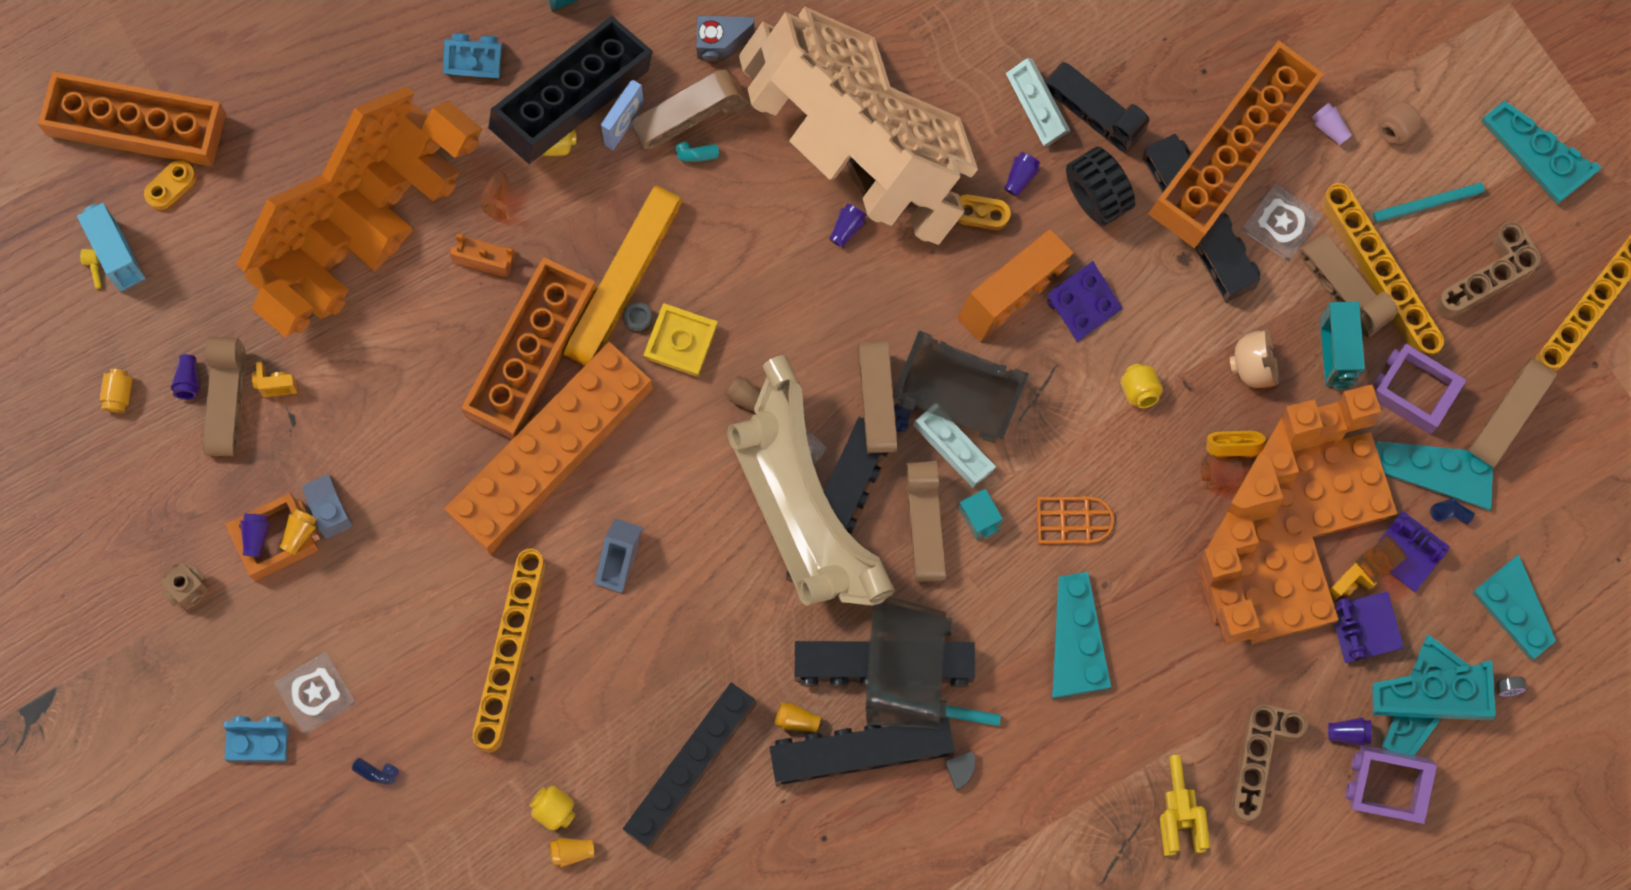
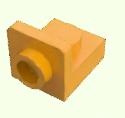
(277, 384)
(1346, 583)

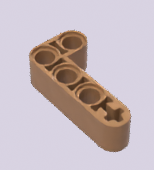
(689, 107)
(1485, 277)
(1346, 284)
(225, 393)
(877, 396)
(1512, 411)
(925, 521)
(1260, 765)

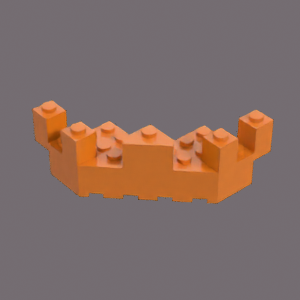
(347, 207)
(1304, 484)

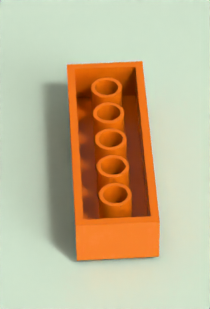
(132, 118)
(529, 349)

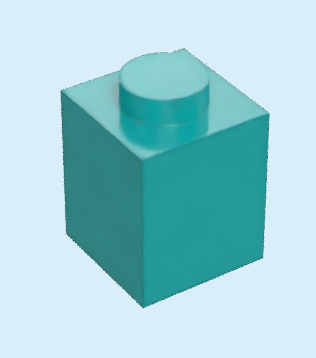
(981, 514)

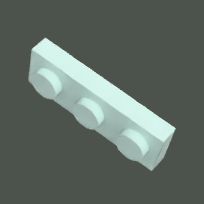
(1038, 102)
(955, 447)

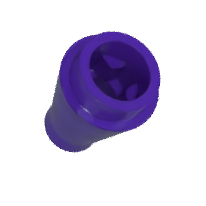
(1021, 173)
(847, 224)
(186, 380)
(253, 531)
(1351, 731)

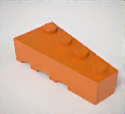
(1015, 285)

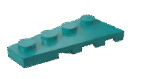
(1546, 159)
(1439, 470)
(1079, 650)
(1447, 694)
(1409, 733)

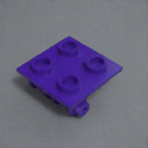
(1084, 301)
(1421, 547)
(1367, 627)

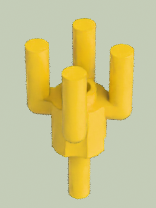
(1182, 814)

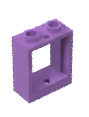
(1404, 408)
(1421, 791)

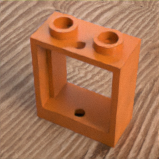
(260, 570)

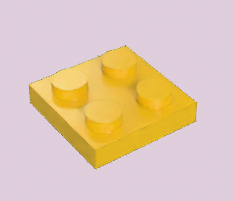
(680, 340)

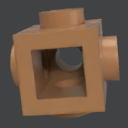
(191, 592)

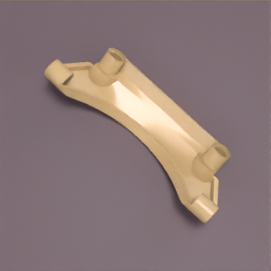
(782, 476)

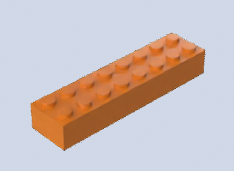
(1235, 144)
(549, 448)

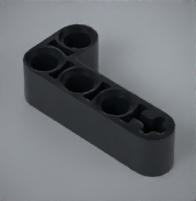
(1096, 108)

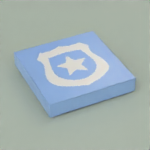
(622, 114)

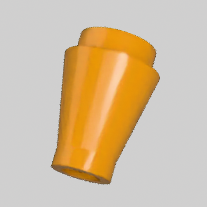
(297, 530)
(794, 718)
(569, 851)

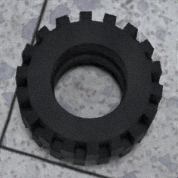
(1100, 186)

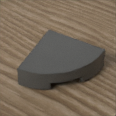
(961, 769)

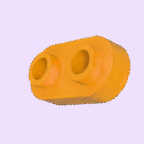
(172, 186)
(982, 209)
(1235, 443)

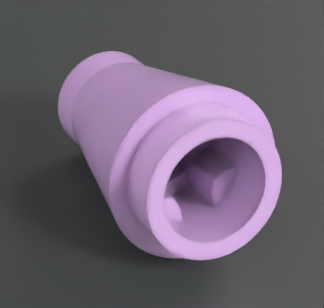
(1331, 123)

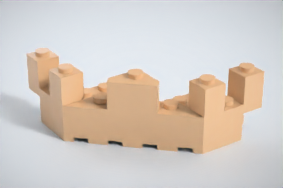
(855, 113)

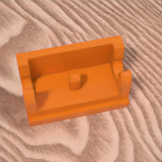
(483, 256)

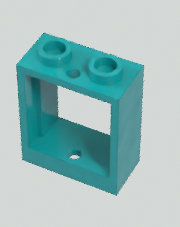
(1342, 344)

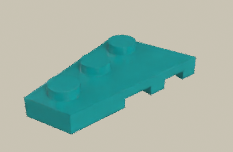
(1516, 608)

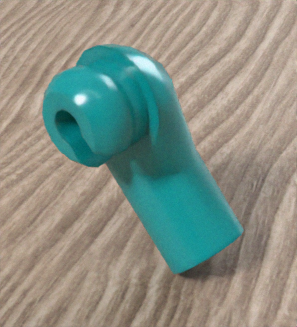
(697, 154)

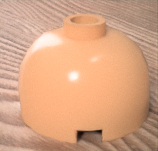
(1255, 360)

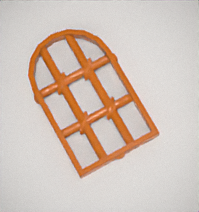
(1064, 513)

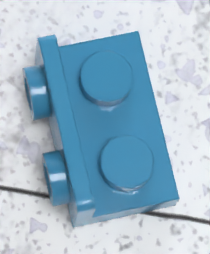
(472, 57)
(256, 740)

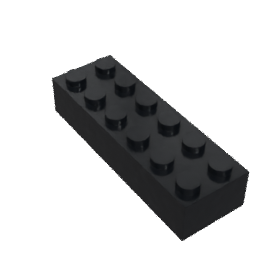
(569, 89)

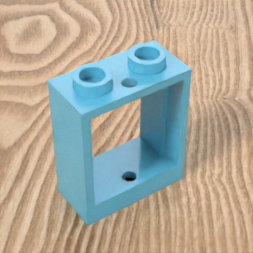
(110, 246)

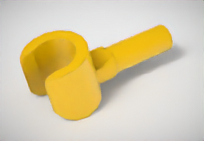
(89, 257)

